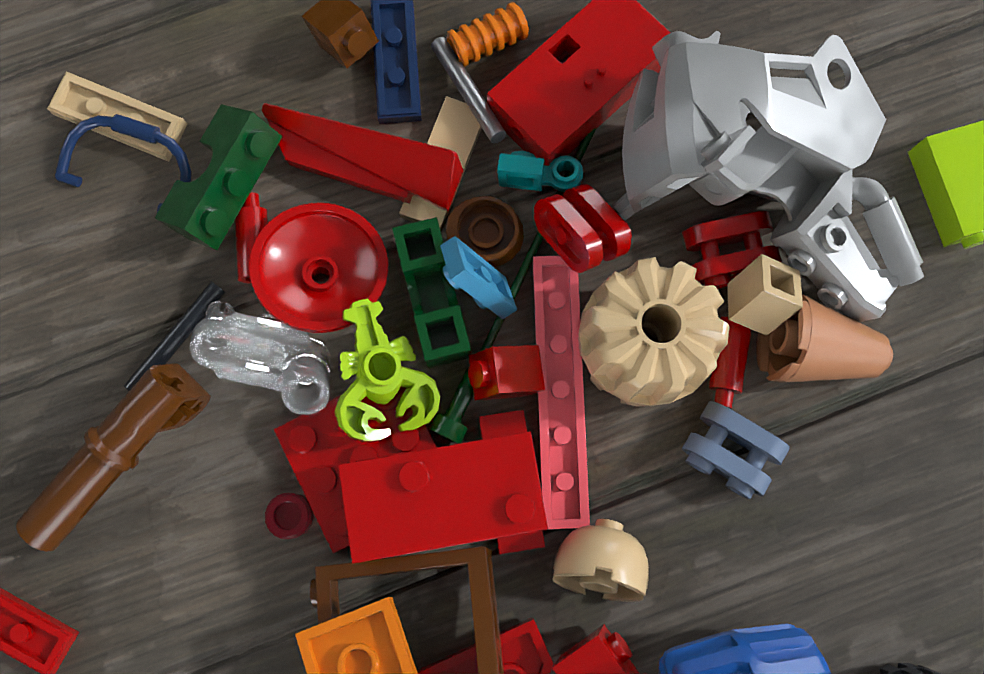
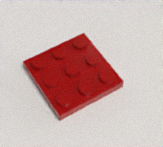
(318, 445)

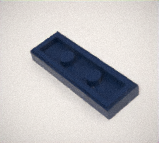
(396, 61)

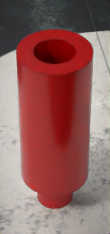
(248, 225)
(731, 364)

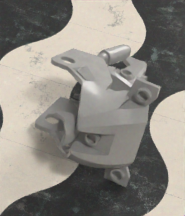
(694, 132)

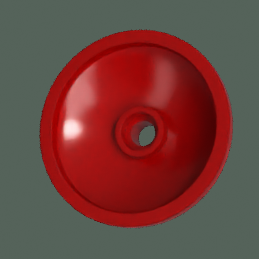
(312, 242)

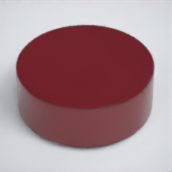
(289, 515)

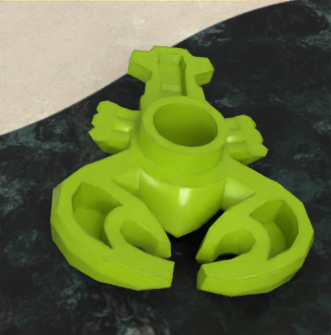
(379, 377)

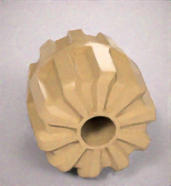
(676, 317)

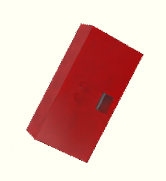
(577, 77)

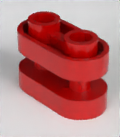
(582, 228)
(708, 236)

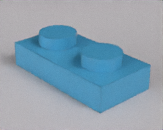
(477, 277)

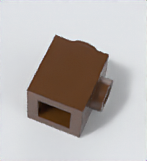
(341, 30)

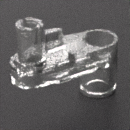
(264, 355)

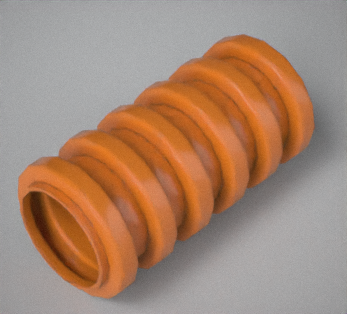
(488, 34)

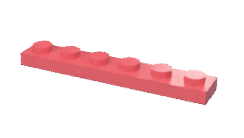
(562, 402)

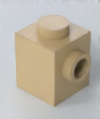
(764, 295)

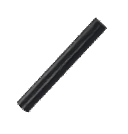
(178, 332)

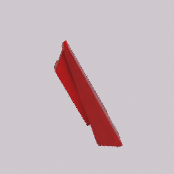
(367, 157)

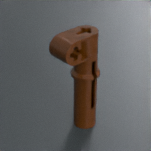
(158, 402)

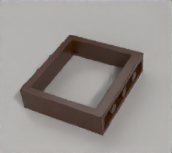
(325, 593)

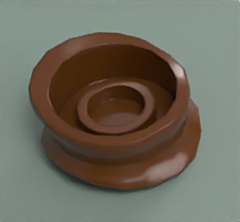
(487, 228)

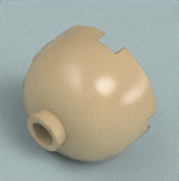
(603, 561)

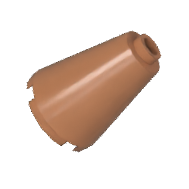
(821, 347)

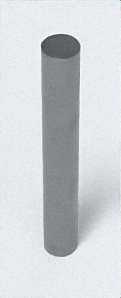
(468, 90)

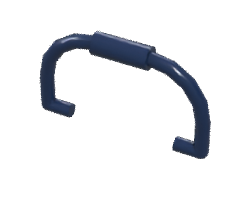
(124, 126)

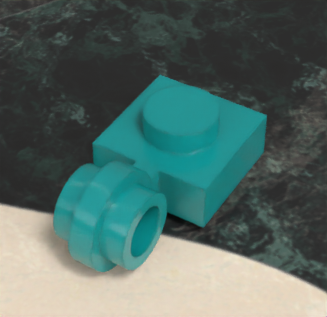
(527, 172)

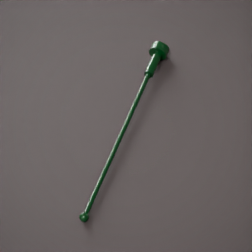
(449, 424)

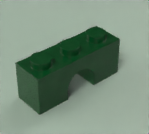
(209, 205)
(431, 295)

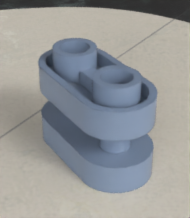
(743, 475)

